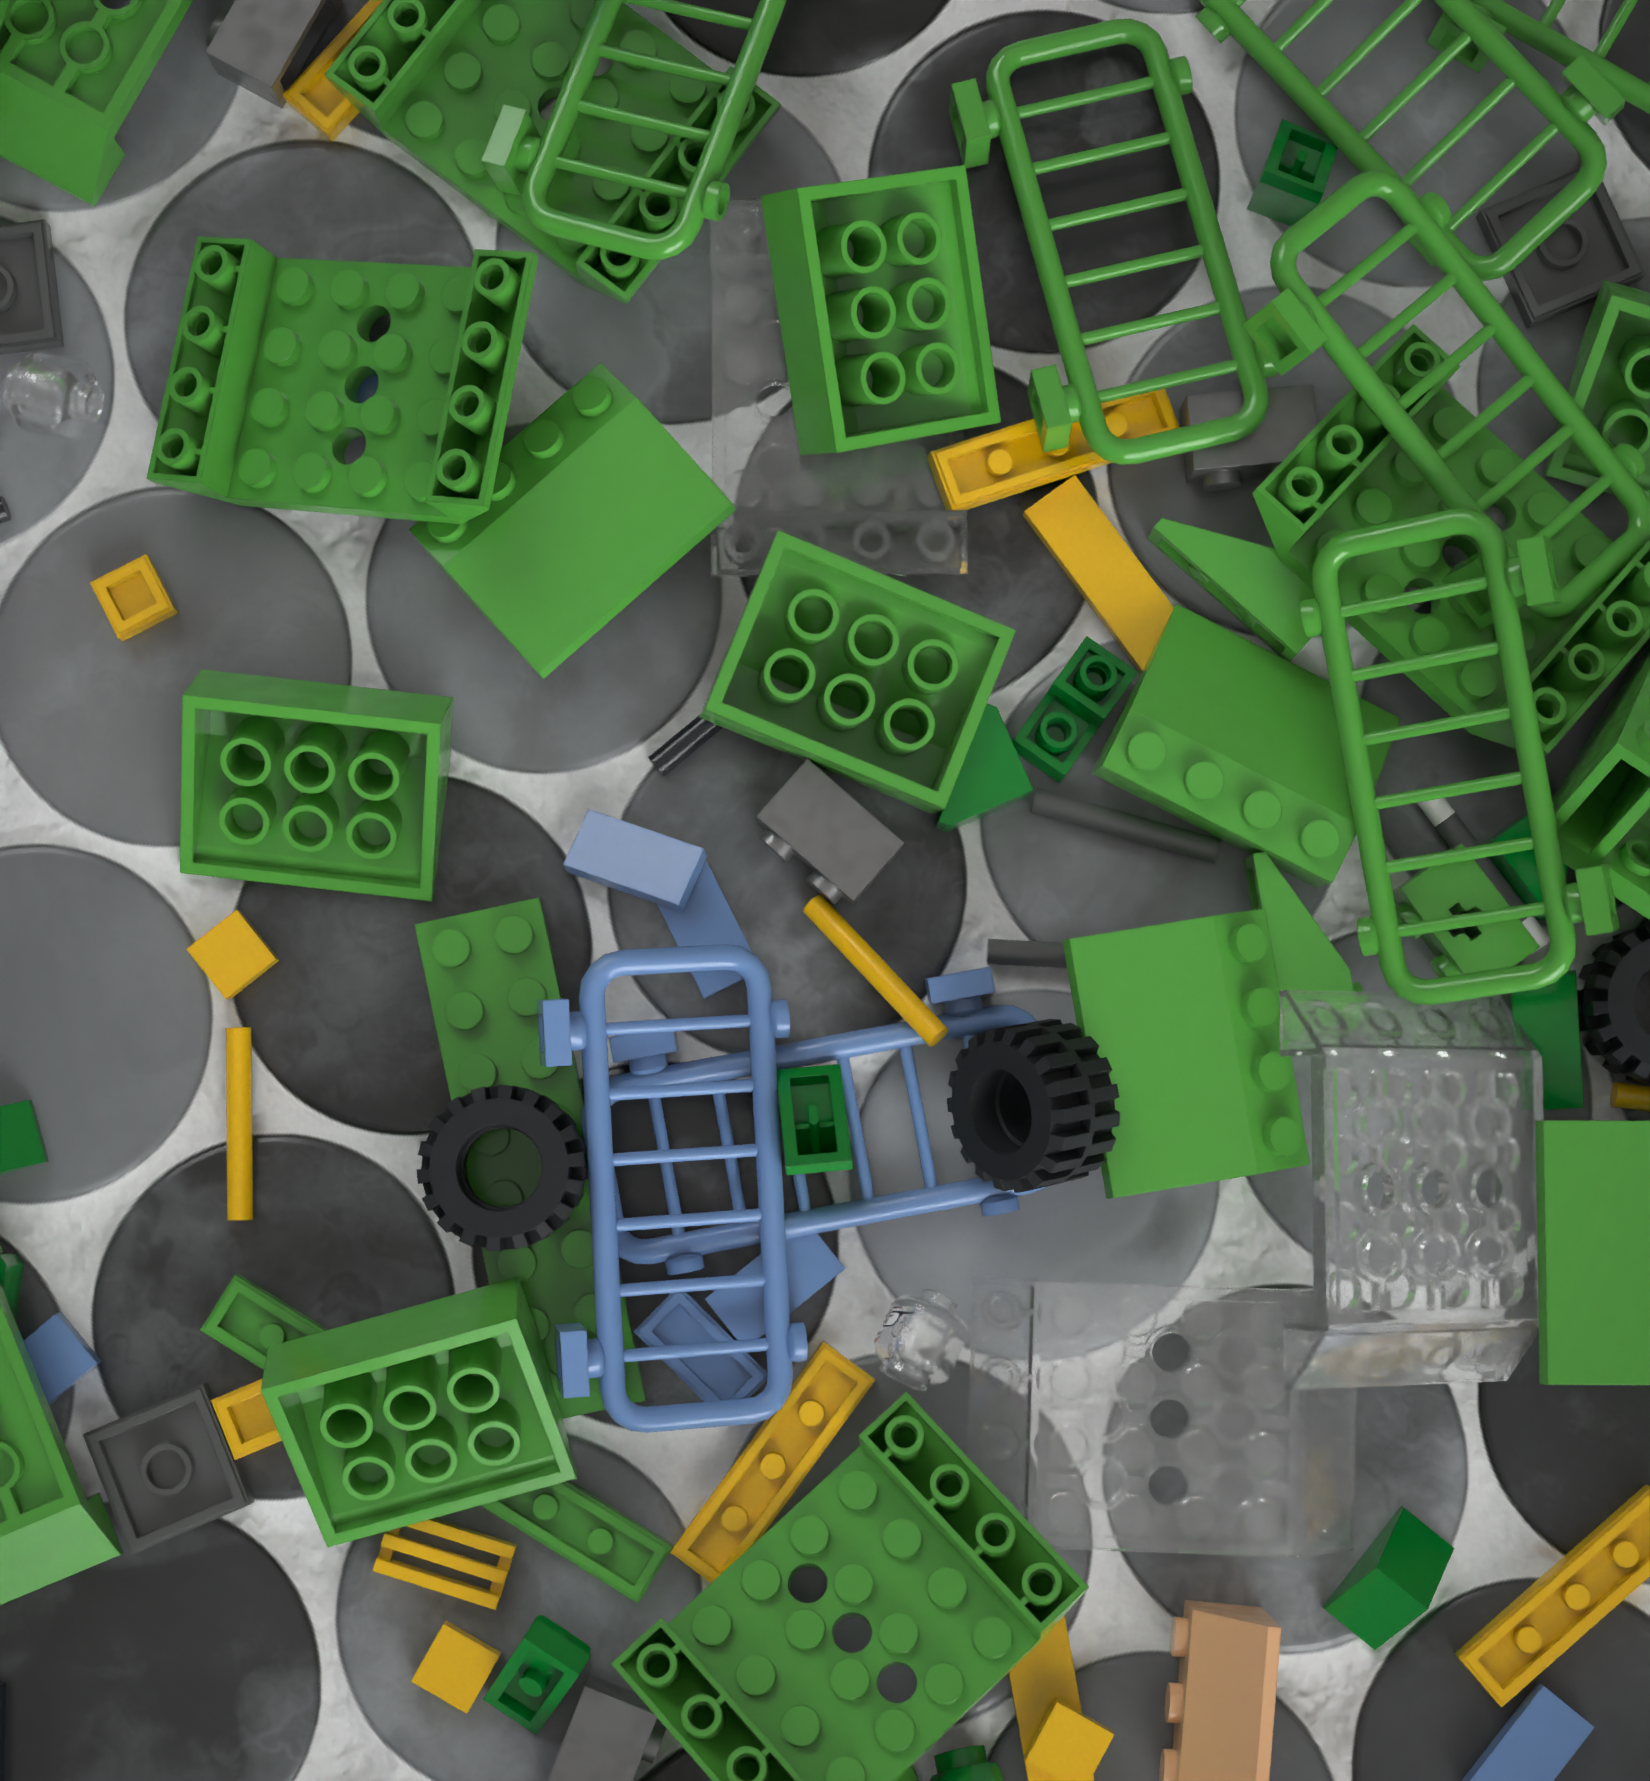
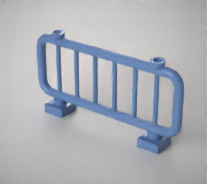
(587, 1031)
(649, 1066)

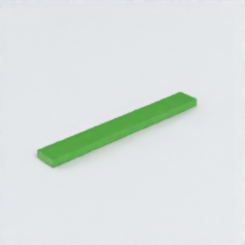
(557, 1516)

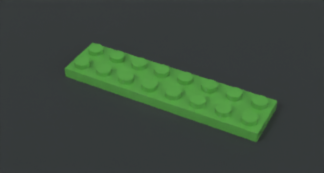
(483, 994)

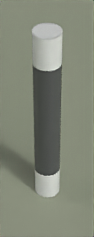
(1455, 833)

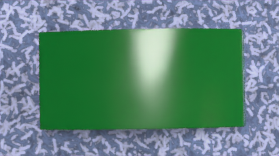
(1073, 709)
(1553, 1026)

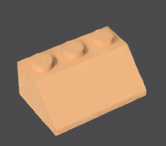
(1222, 1693)

